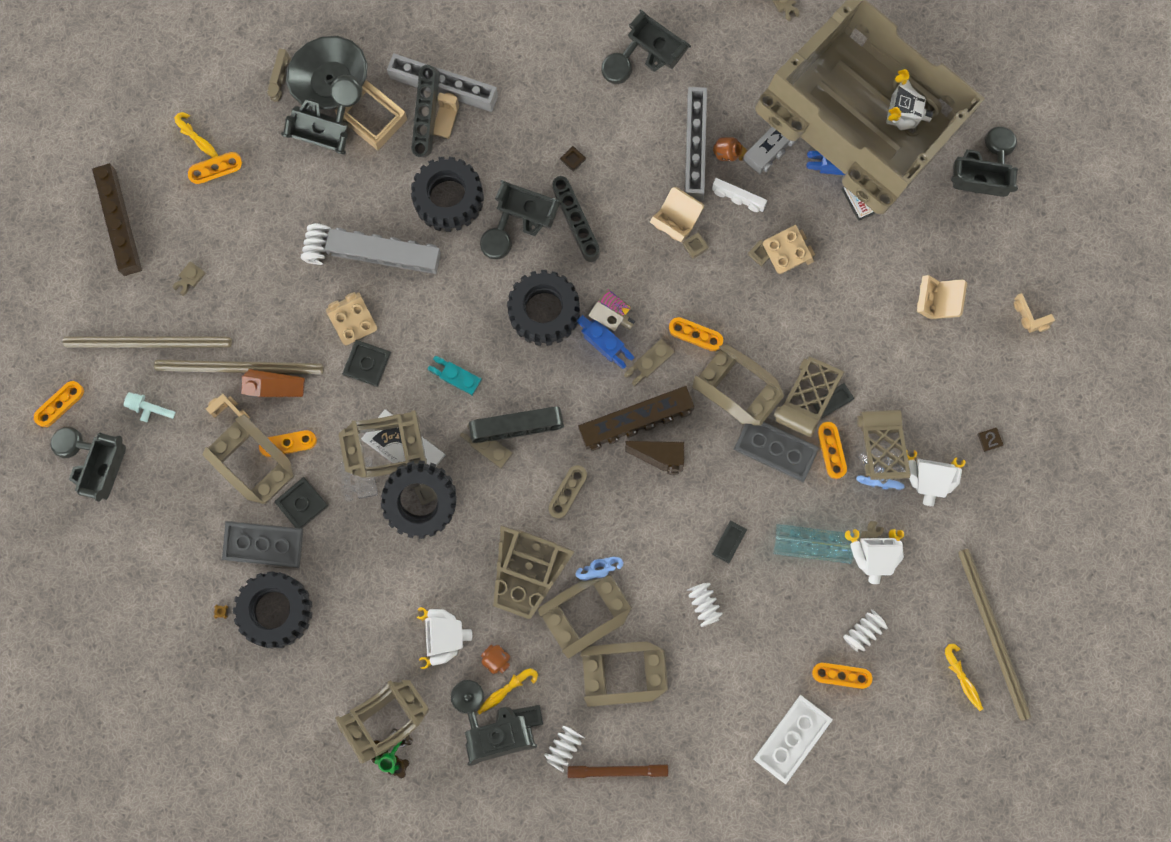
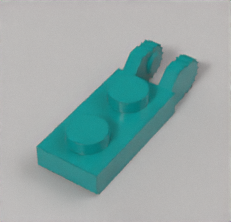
(456, 376)

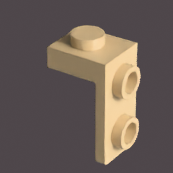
(446, 114)
(1028, 322)
(218, 404)

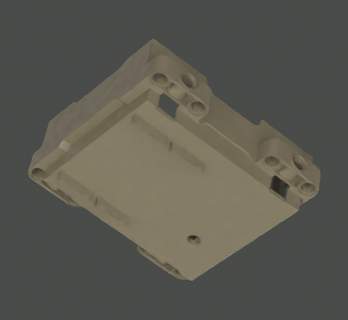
(841, 98)

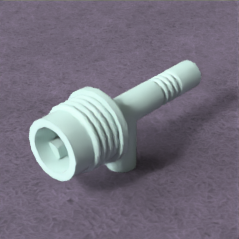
(136, 402)

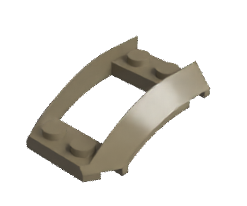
(718, 369)
(233, 439)
(352, 447)
(563, 630)
(595, 673)
(356, 734)

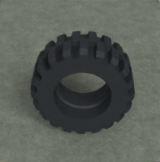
(443, 171)
(535, 285)
(418, 524)
(248, 601)

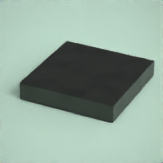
(366, 363)
(301, 503)

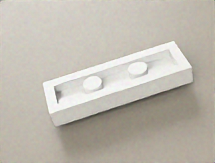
(739, 195)

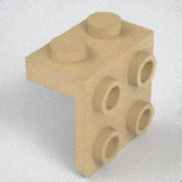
(678, 214)
(788, 249)
(941, 298)
(351, 318)

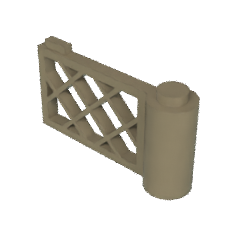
(797, 417)
(882, 424)

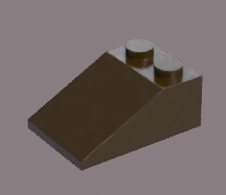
(660, 454)

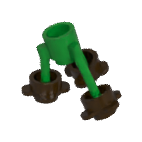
(390, 762)

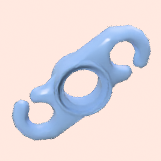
(889, 484)
(606, 563)

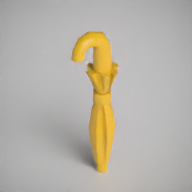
(187, 129)
(966, 684)
(499, 695)

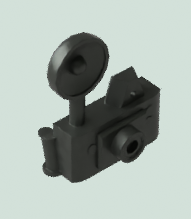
(653, 38)
(322, 129)
(987, 177)
(522, 203)
(102, 463)
(492, 740)

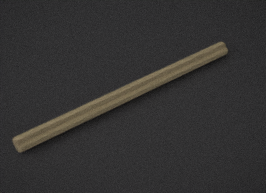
(147, 342)
(238, 367)
(994, 635)

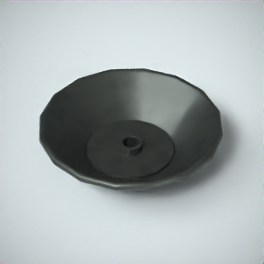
(320, 61)

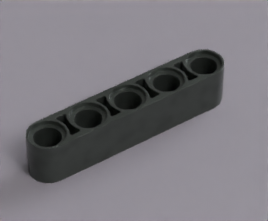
(421, 102)
(575, 211)
(516, 424)

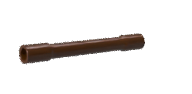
(657, 770)

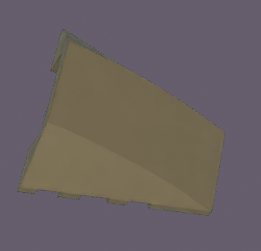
(526, 570)

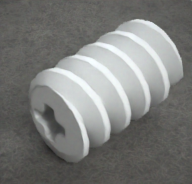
(314, 243)
(705, 604)
(865, 631)
(563, 748)

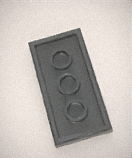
(777, 449)
(262, 544)

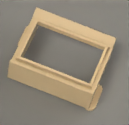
(379, 140)

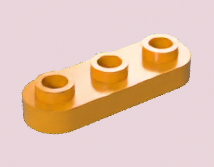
(209, 173)
(689, 328)
(50, 406)
(832, 441)
(296, 442)
(850, 679)

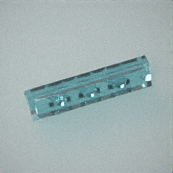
(813, 546)

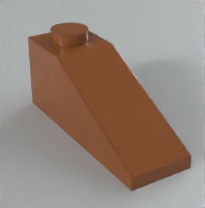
(271, 384)

